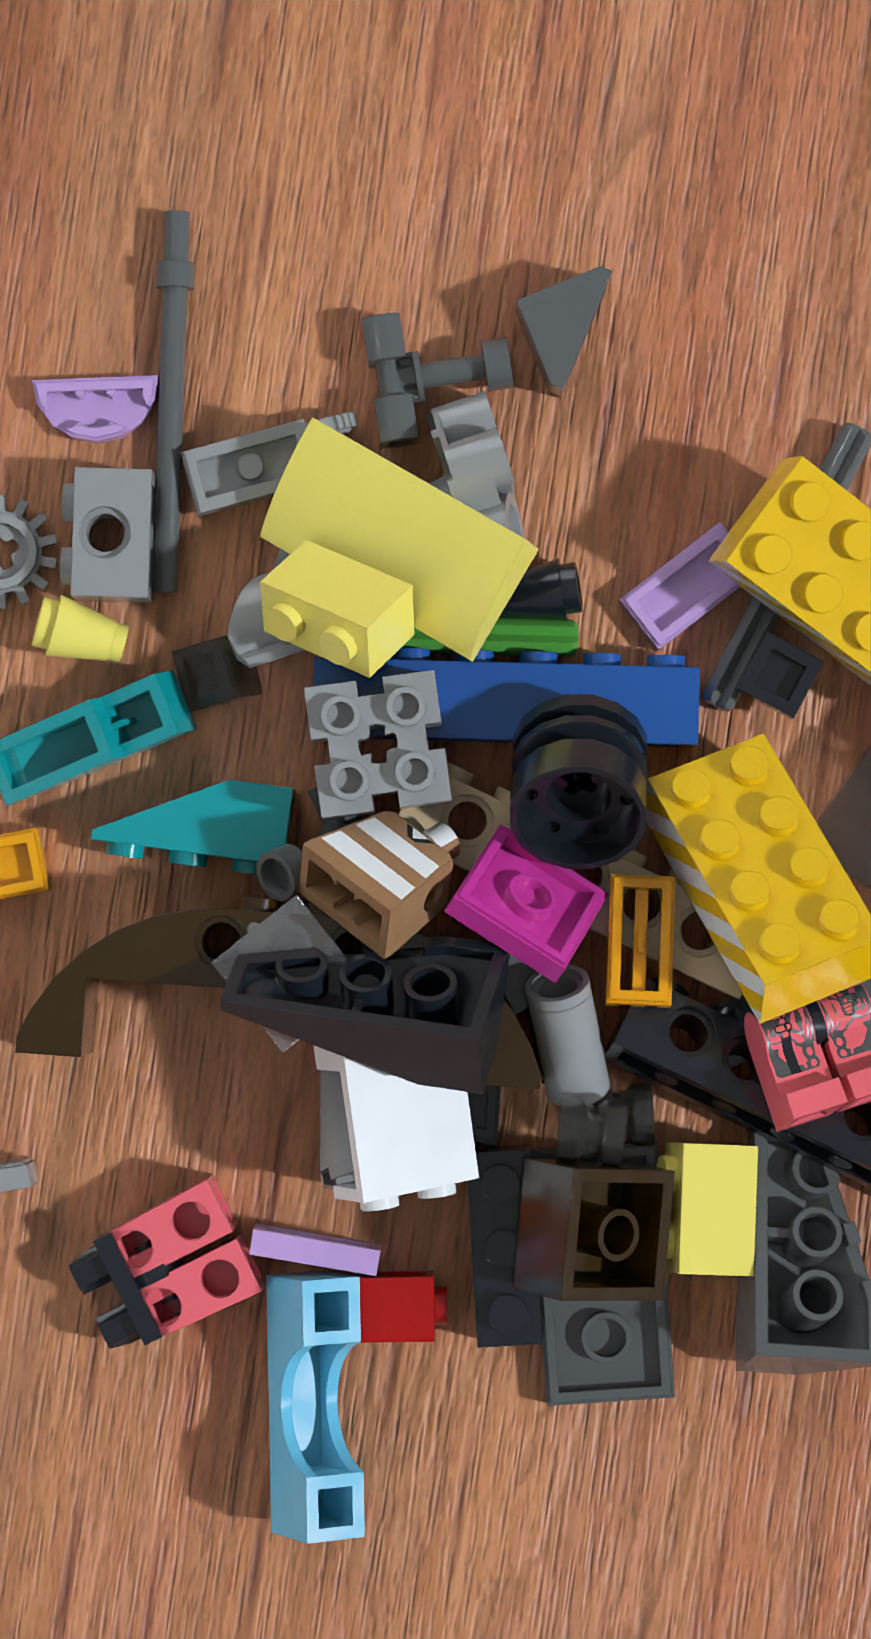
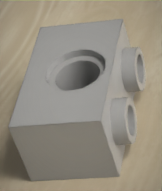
(127, 570)

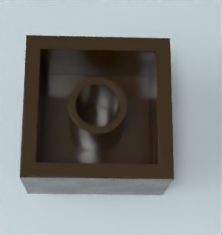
(593, 1230)

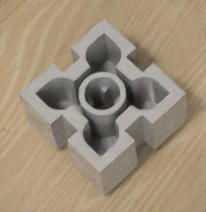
(346, 720)

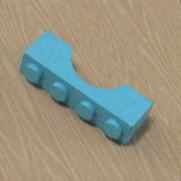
(312, 1474)

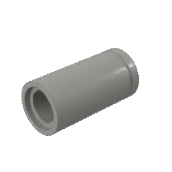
(567, 1036)

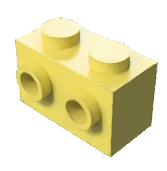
(337, 608)
(712, 1208)

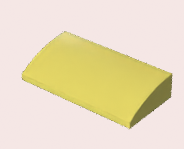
(404, 527)

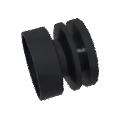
(579, 781)

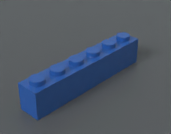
(490, 698)

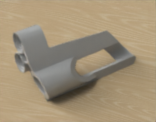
(474, 475)

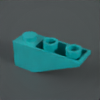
(220, 821)

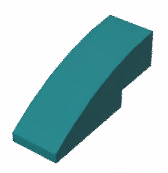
(93, 736)

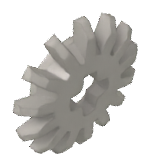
(28, 557)

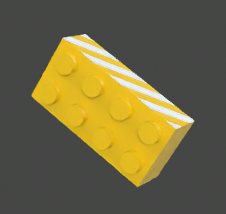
(807, 559)
(761, 877)

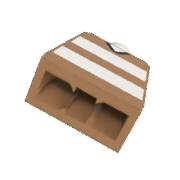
(380, 877)

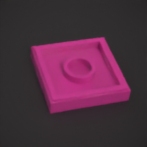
(526, 905)

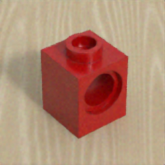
(401, 1306)

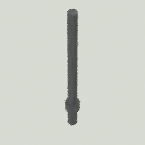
(175, 279)

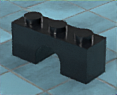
(501, 1312)

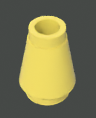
(77, 631)

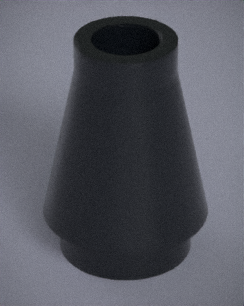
(546, 593)

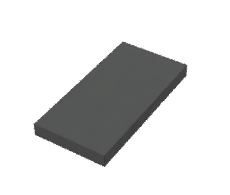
(606, 1346)

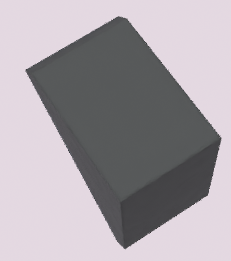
(559, 321)

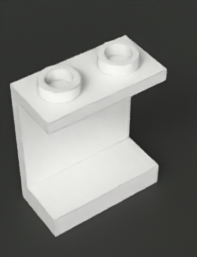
(401, 1135)

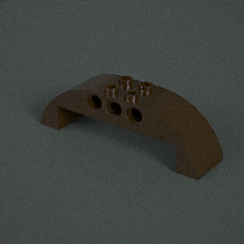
(178, 952)

